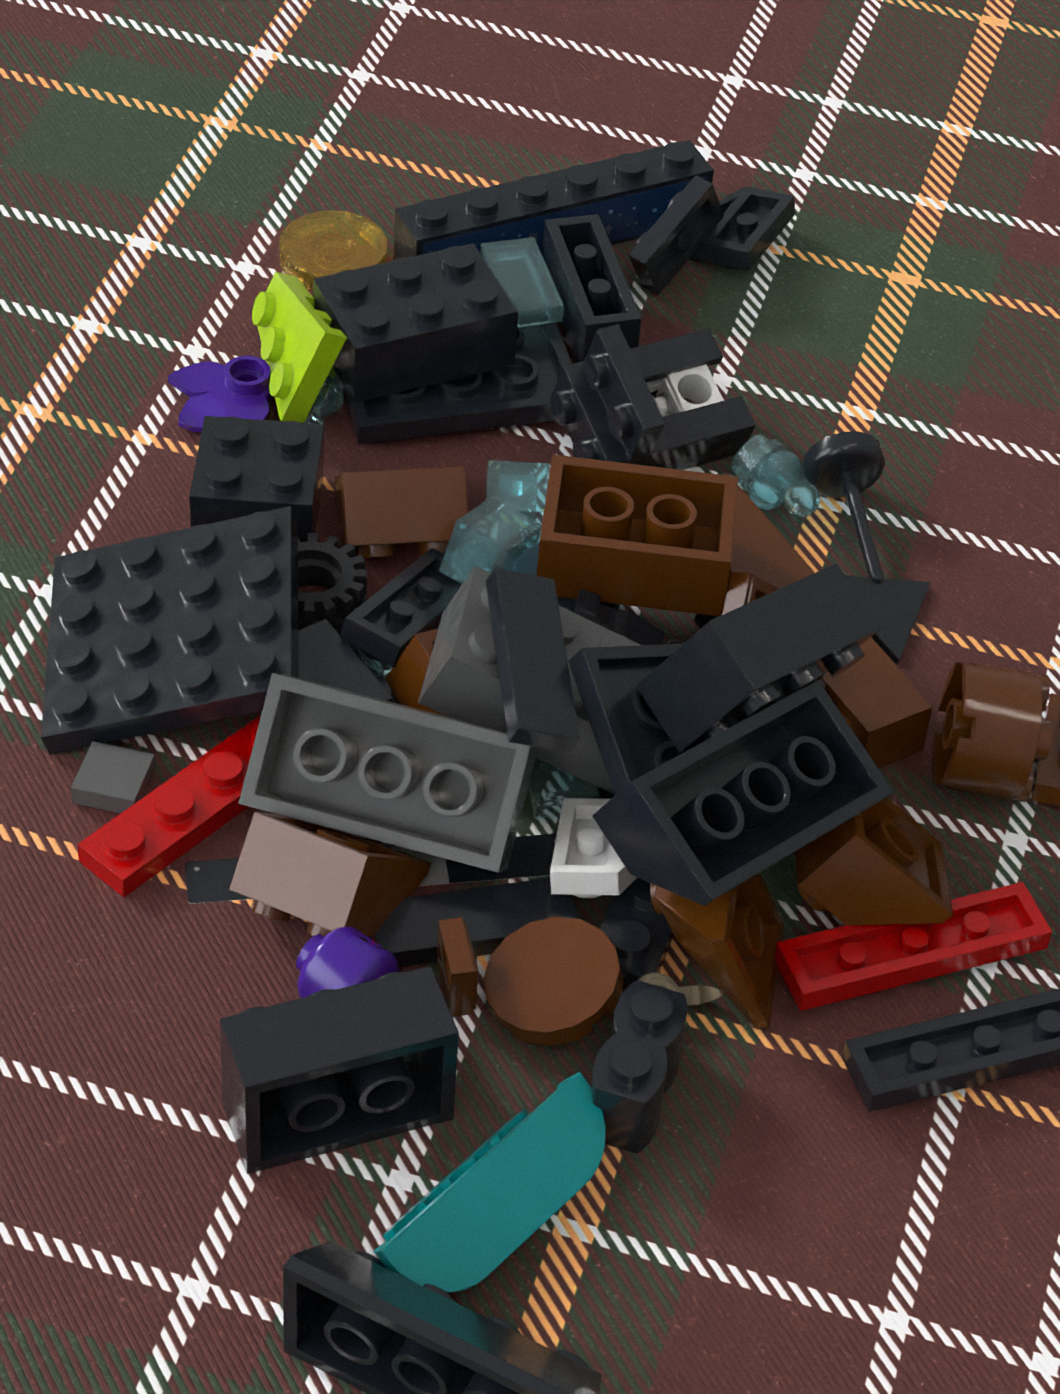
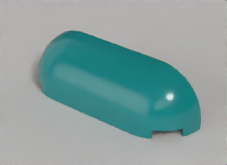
(499, 1192)

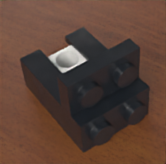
(632, 405)

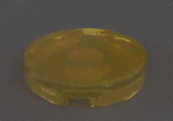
(330, 243)

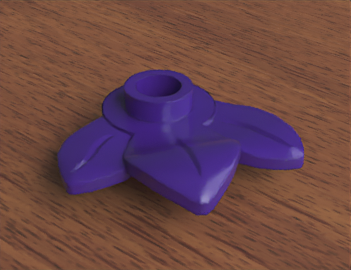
(223, 390)

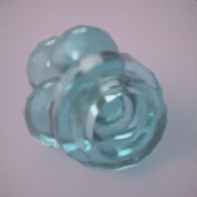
(774, 476)

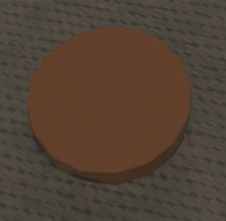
(553, 980)

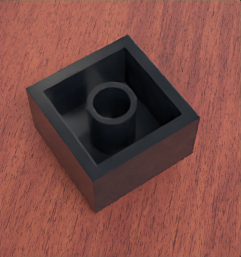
(258, 468)

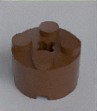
(991, 731)

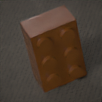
(638, 534)

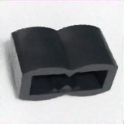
(639, 1063)

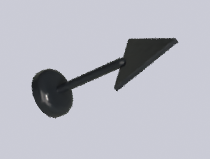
(844, 468)

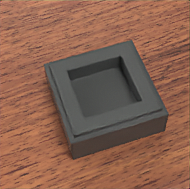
(112, 777)

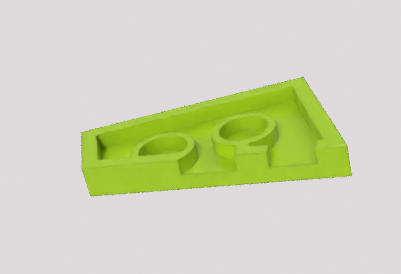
(295, 344)

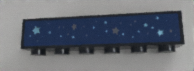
(624, 191)

